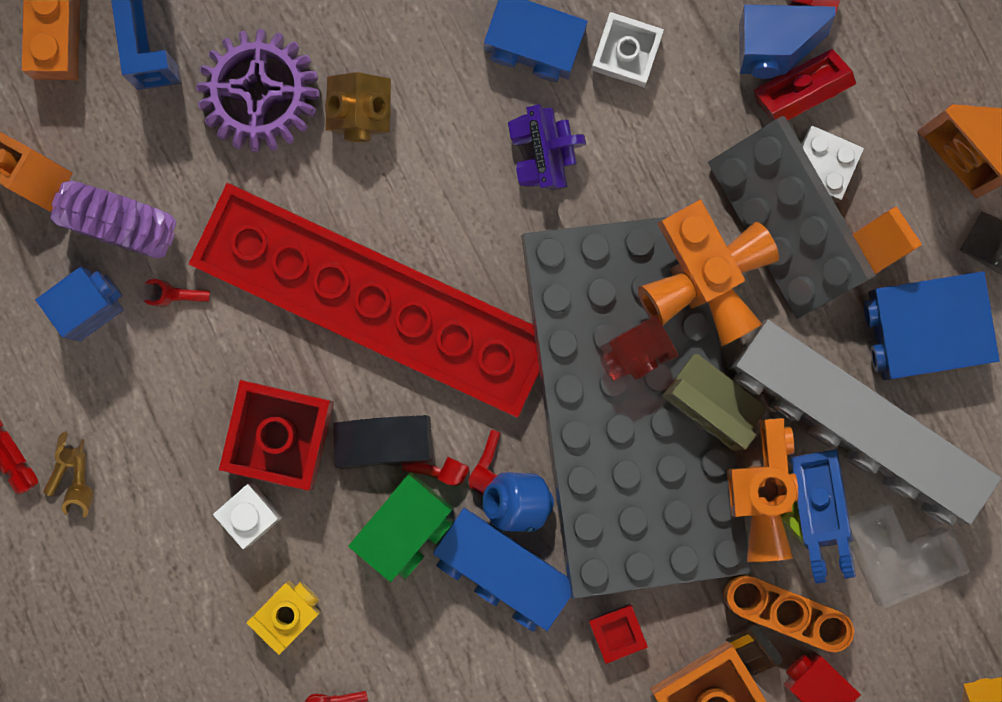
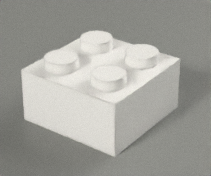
(627, 49)
(832, 159)

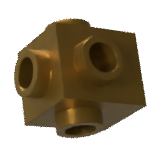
(358, 105)

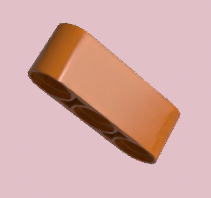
(809, 618)

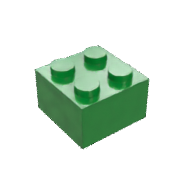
(401, 527)

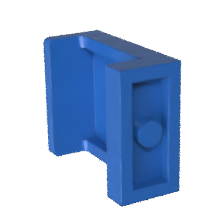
(137, 63)
(931, 326)

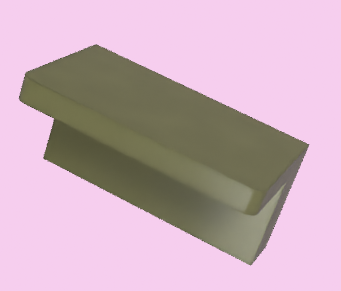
(715, 403)

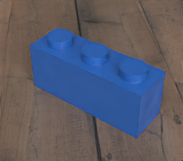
(503, 571)

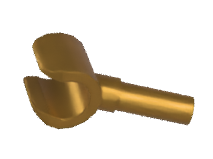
(64, 459)
(78, 492)

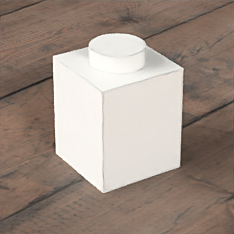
(248, 515)

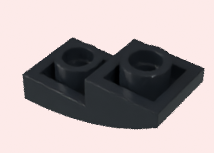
(382, 441)

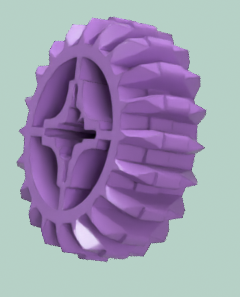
(239, 89)
(113, 219)

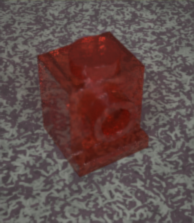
(637, 350)

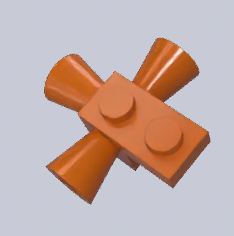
(708, 271)
(766, 493)

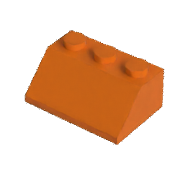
(969, 145)

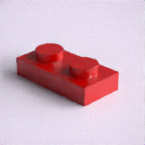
(805, 86)

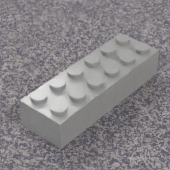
(864, 424)

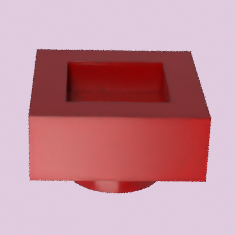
(618, 633)

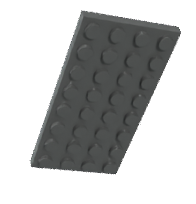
(631, 472)

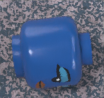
(518, 502)

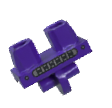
(552, 147)

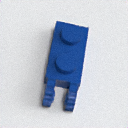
(823, 511)

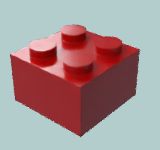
(276, 435)

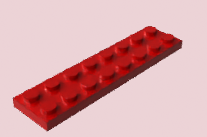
(369, 299)

